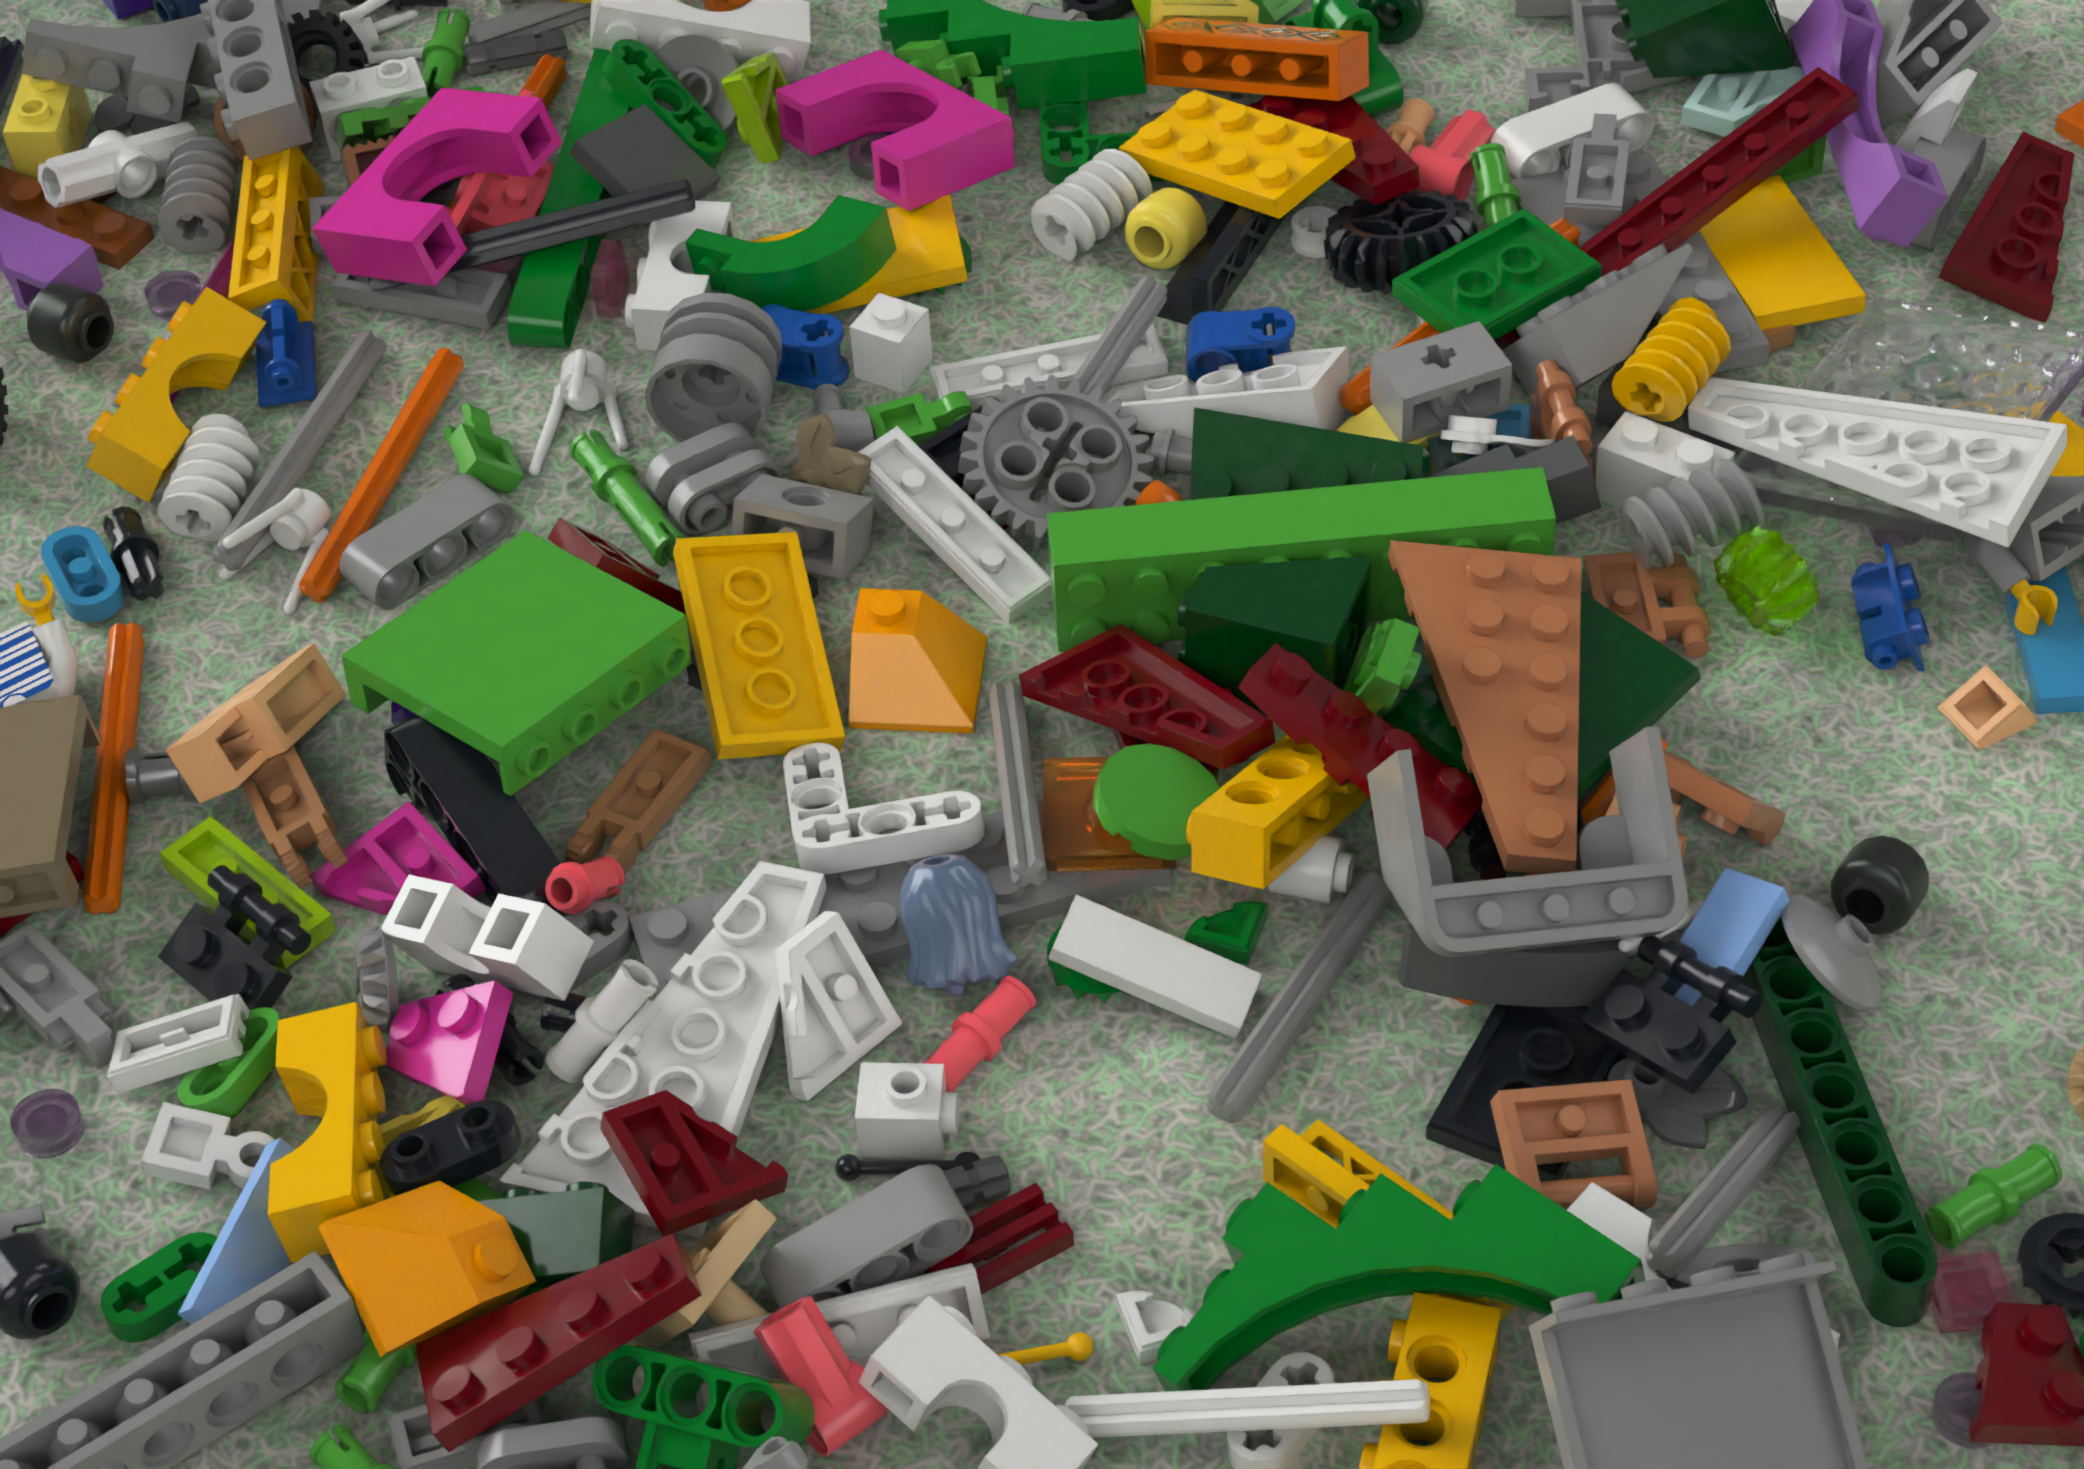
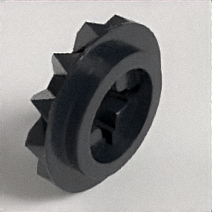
(2043, 1259)

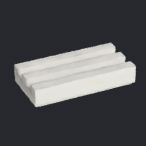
(178, 1043)

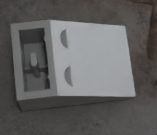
(1599, 323)

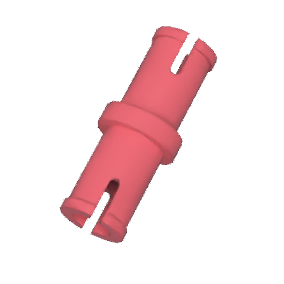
(980, 1033)

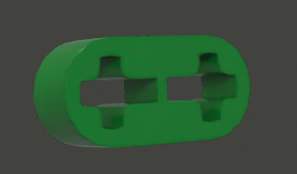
(158, 1282)

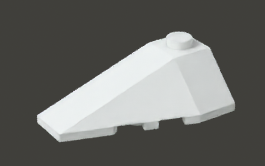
(1295, 390)

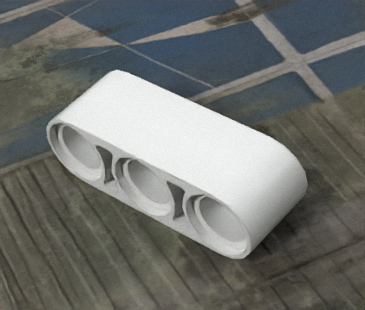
(1544, 137)

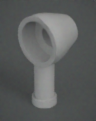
(851, 427)

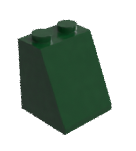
(1705, 36)
(1299, 605)

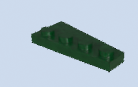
(1265, 456)

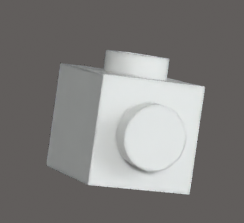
(891, 342)
(904, 1111)

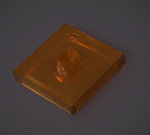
(1071, 827)

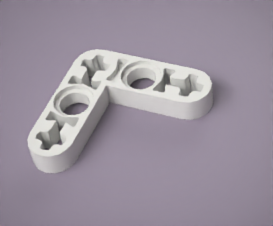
(849, 839)

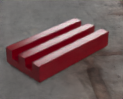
(1004, 1225)

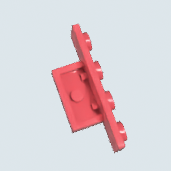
(499, 199)

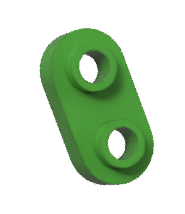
(230, 1083)

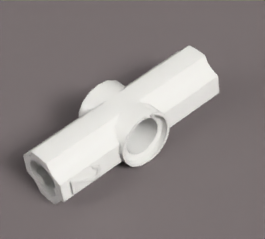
(111, 165)

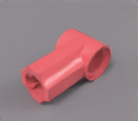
(1446, 162)
(812, 1358)

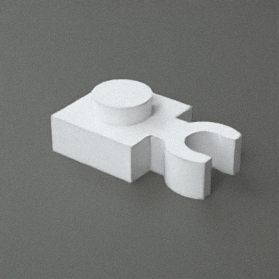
(196, 1145)

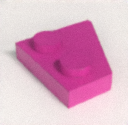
(385, 857)
(450, 1040)

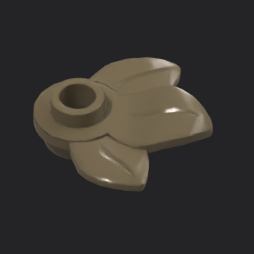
(824, 463)

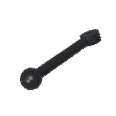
(850, 1167)

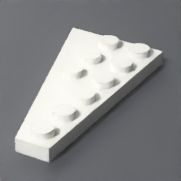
(1930, 460)
(696, 1039)

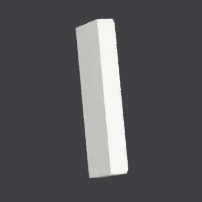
(1155, 966)

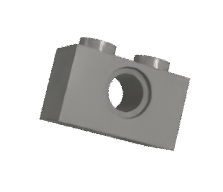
(829, 523)

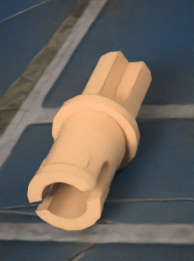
(1411, 124)

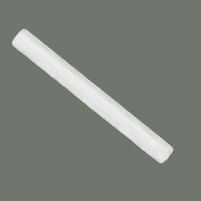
(1254, 1408)

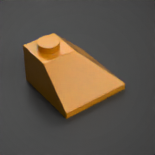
(913, 664)
(425, 1263)

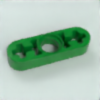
(642, 77)

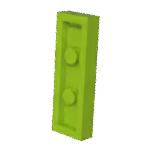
(212, 845)

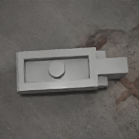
(1597, 175)
(54, 995)

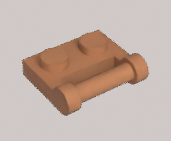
(1722, 803)
(1571, 1126)

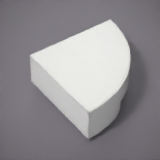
(1149, 1321)

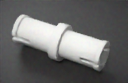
(601, 1020)

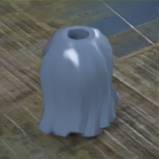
(952, 925)

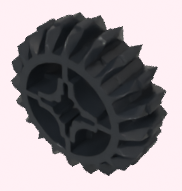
(1380, 242)

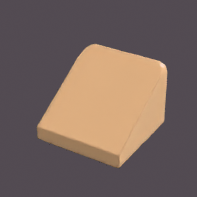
(1986, 709)

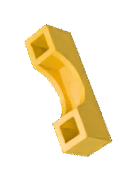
(145, 435)
(330, 1073)

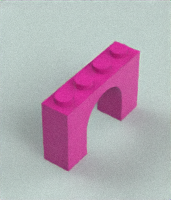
(940, 135)
(380, 224)

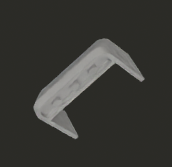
(1624, 885)

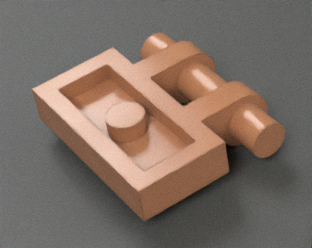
(1554, 410)
(1632, 593)

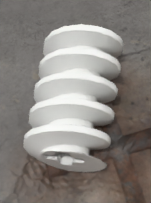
(1089, 203)
(209, 479)

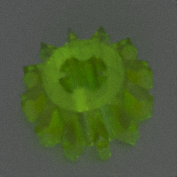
(1766, 580)

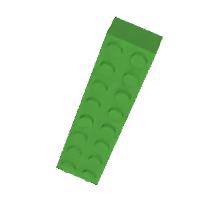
(1141, 558)

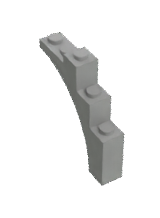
(142, 62)

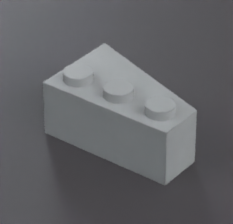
(1924, 47)

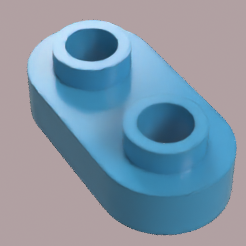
(83, 574)

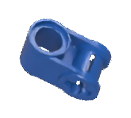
(1235, 337)
(808, 346)

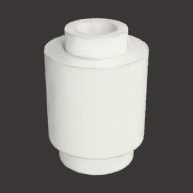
(1318, 872)

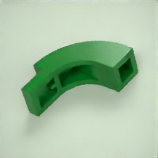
(803, 270)

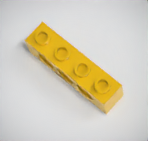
(1268, 816)
(1449, 1343)

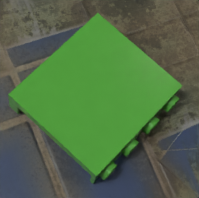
(522, 656)

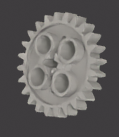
(1006, 440)

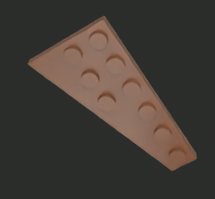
(1508, 672)

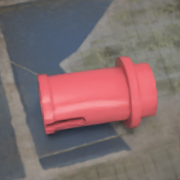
(575, 885)

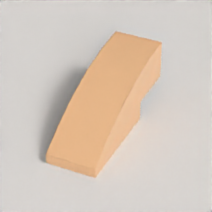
(256, 724)

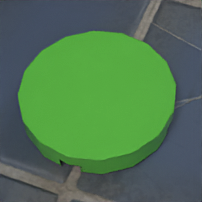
(1149, 797)

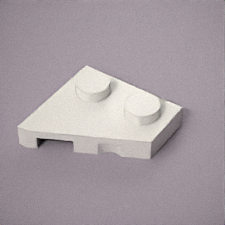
(828, 1004)

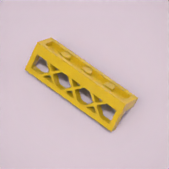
(273, 233)
(1326, 1186)

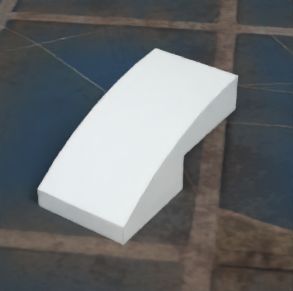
(1938, 111)

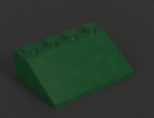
(1623, 688)

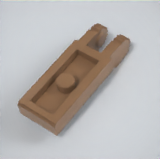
(640, 799)
(292, 814)

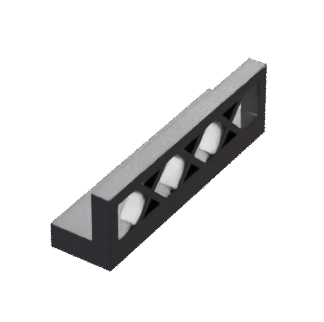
(1218, 262)

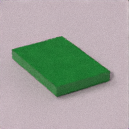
(1497, 277)

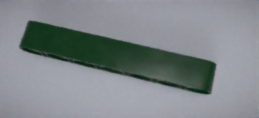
(1842, 1136)

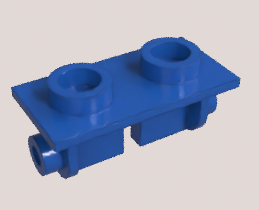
(285, 357)
(1899, 629)

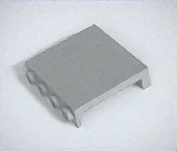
(1700, 1374)

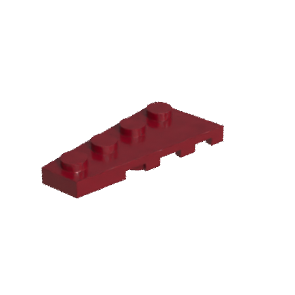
(1380, 164)
(2016, 231)
(1150, 696)
(1356, 739)
(534, 1344)

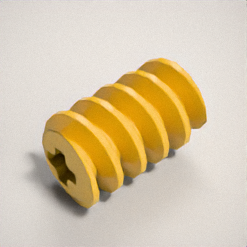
(1672, 362)

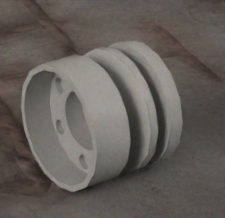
(713, 366)

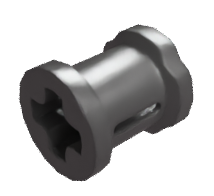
(153, 776)

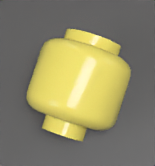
(1165, 228)

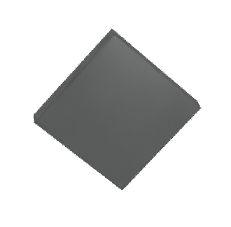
(641, 154)

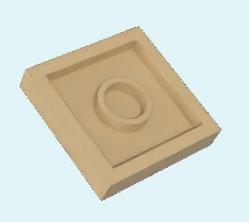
(715, 1261)

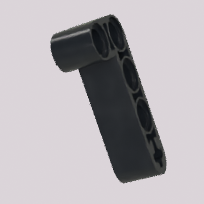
(470, 808)

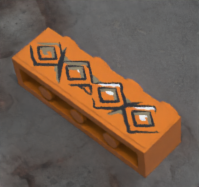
(1257, 58)

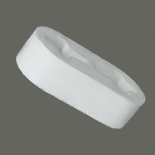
(1287, 1443)

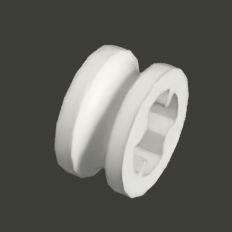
(1306, 220)

